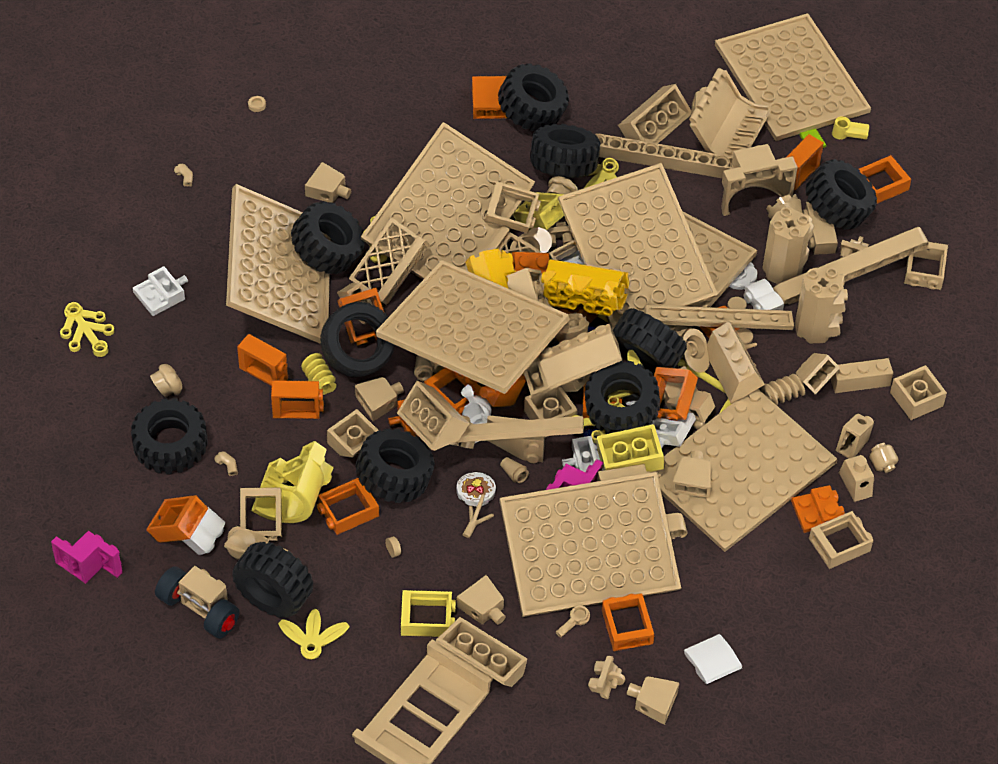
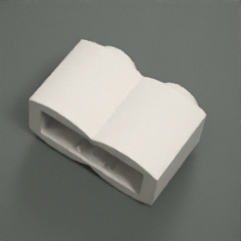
(763, 296)
(206, 533)

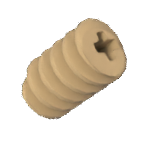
(783, 389)

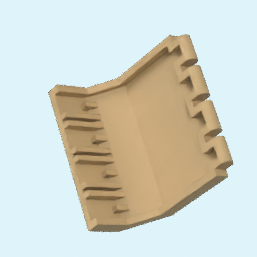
(725, 118)

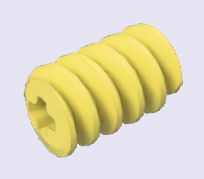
(317, 370)

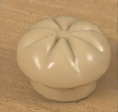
(560, 185)
(167, 380)

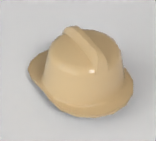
(537, 237)
(696, 353)
(240, 539)

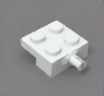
(160, 291)
(671, 431)
(584, 453)

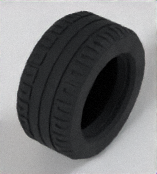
(337, 357)

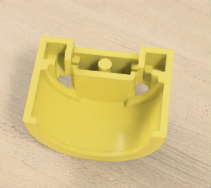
(307, 474)

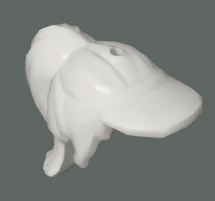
(478, 407)

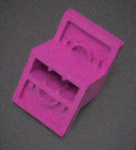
(572, 476)
(87, 556)

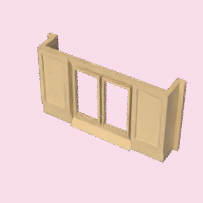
(444, 677)

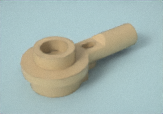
(578, 616)

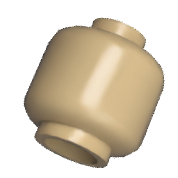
(883, 457)

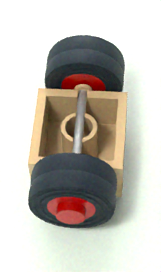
(200, 594)

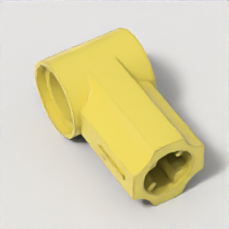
(844, 128)

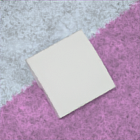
(713, 659)

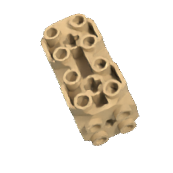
(787, 245)
(821, 305)

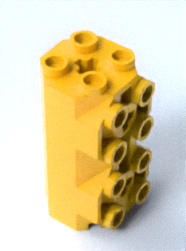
(492, 266)
(594, 287)

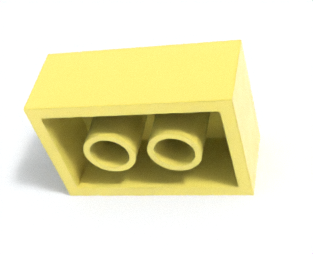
(631, 448)

